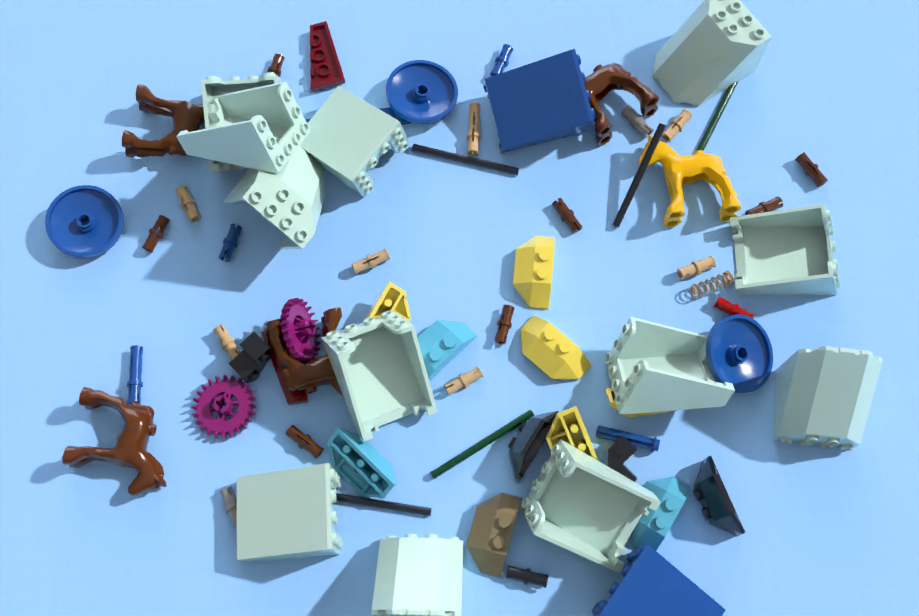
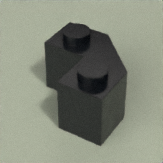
(252, 359)
(618, 454)

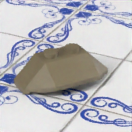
(492, 532)

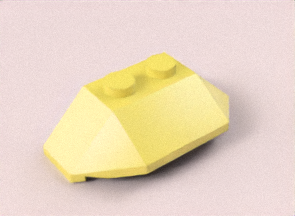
(534, 271)
(391, 299)
(552, 350)
(570, 428)

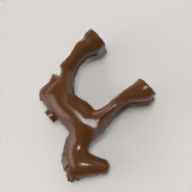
(616, 78)
(185, 117)
(304, 375)
(130, 444)

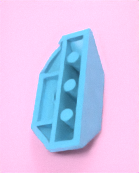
(442, 343)
(361, 464)
(654, 527)

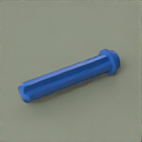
(637, 440)

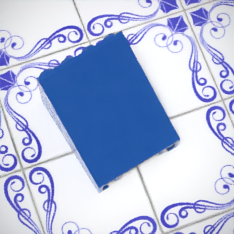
(540, 102)
(655, 589)

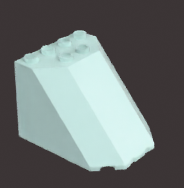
(710, 52)
(286, 198)
(825, 396)
(418, 576)

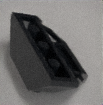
(527, 444)
(715, 499)

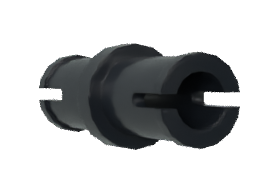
(527, 576)

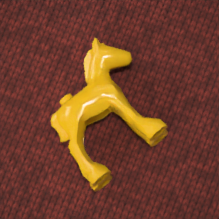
(686, 170)

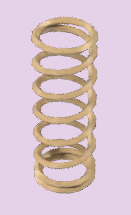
(726, 281)

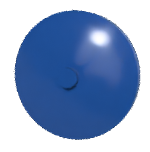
(421, 92)
(84, 221)
(739, 353)

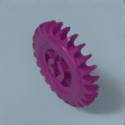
(295, 317)
(227, 388)

